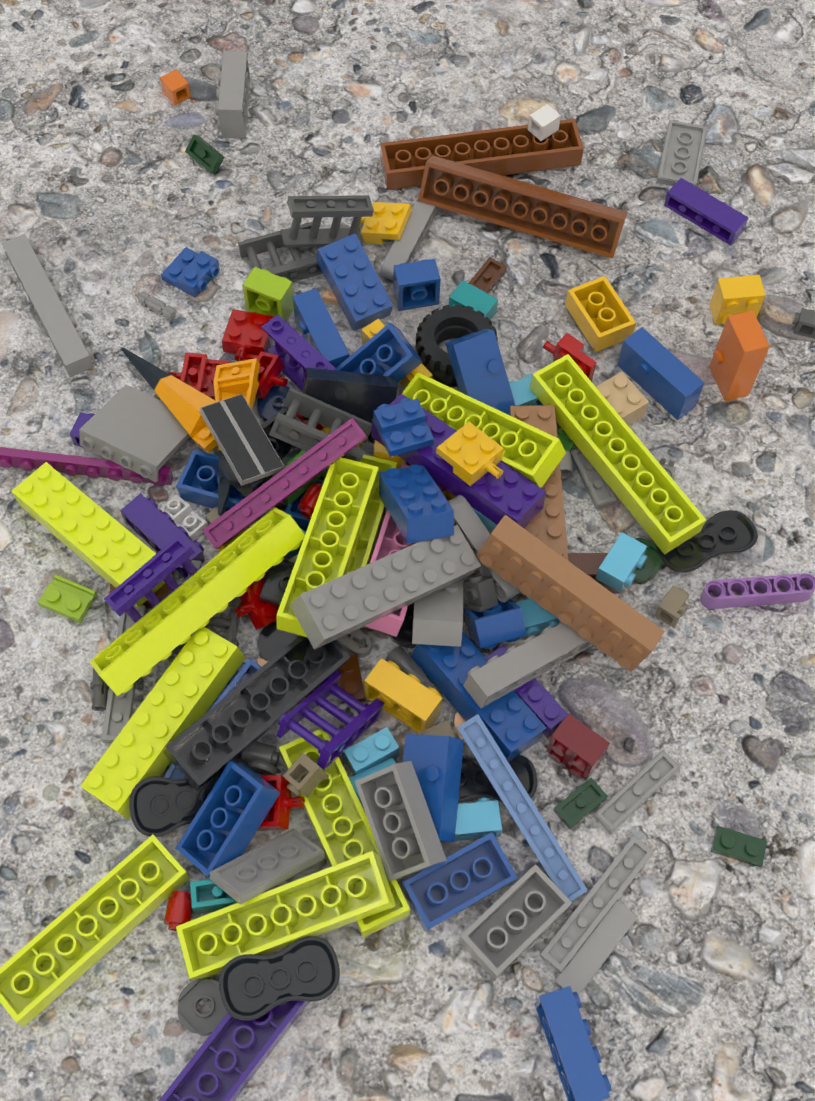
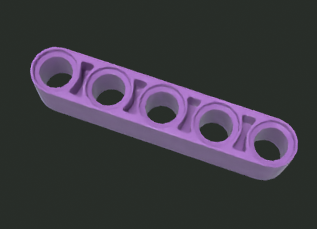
(766, 584)

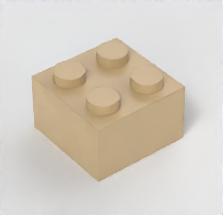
(624, 398)

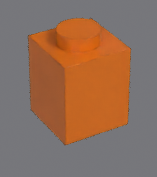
(175, 87)

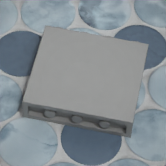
(134, 432)

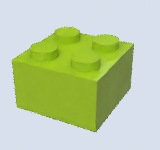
(268, 294)

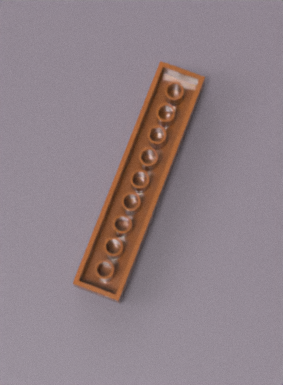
(493, 150)
(522, 206)

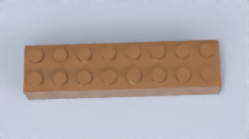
(550, 521)
(569, 594)

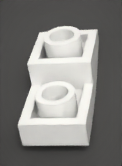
(184, 516)

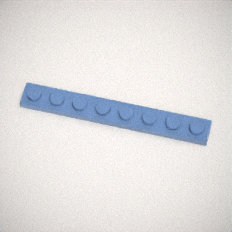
(521, 808)

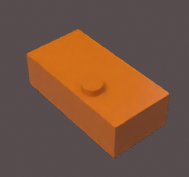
(739, 355)

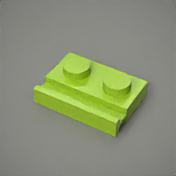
(67, 598)

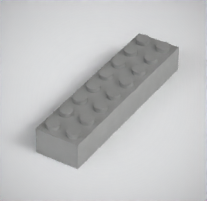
(383, 587)

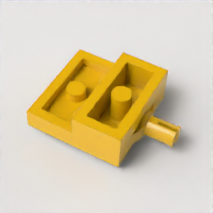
(386, 223)
(471, 454)

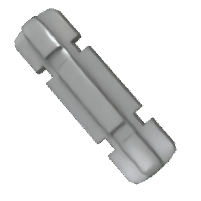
(156, 305)

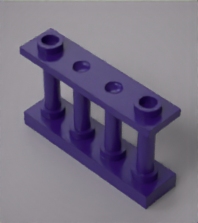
(294, 351)
(150, 575)
(341, 738)

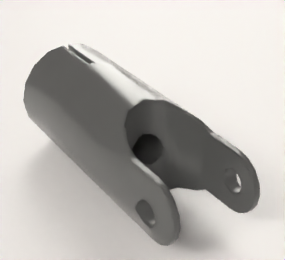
(407, 664)

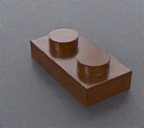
(488, 275)
(351, 679)

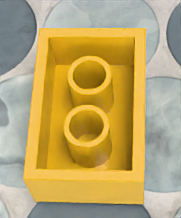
(600, 313)
(403, 696)

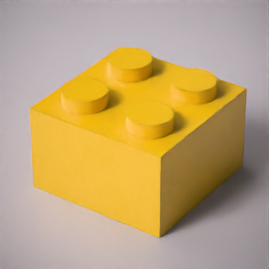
(736, 296)

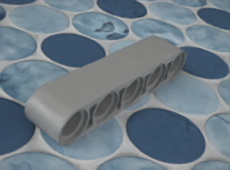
(415, 230)
(476, 535)

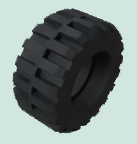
(444, 325)

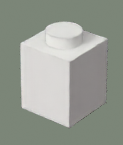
(544, 122)

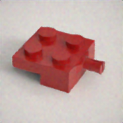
(245, 334)
(574, 348)
(199, 372)
(268, 372)
(257, 610)
(280, 811)

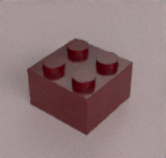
(577, 747)

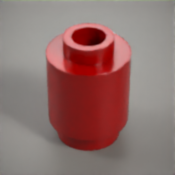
(309, 500)
(178, 909)

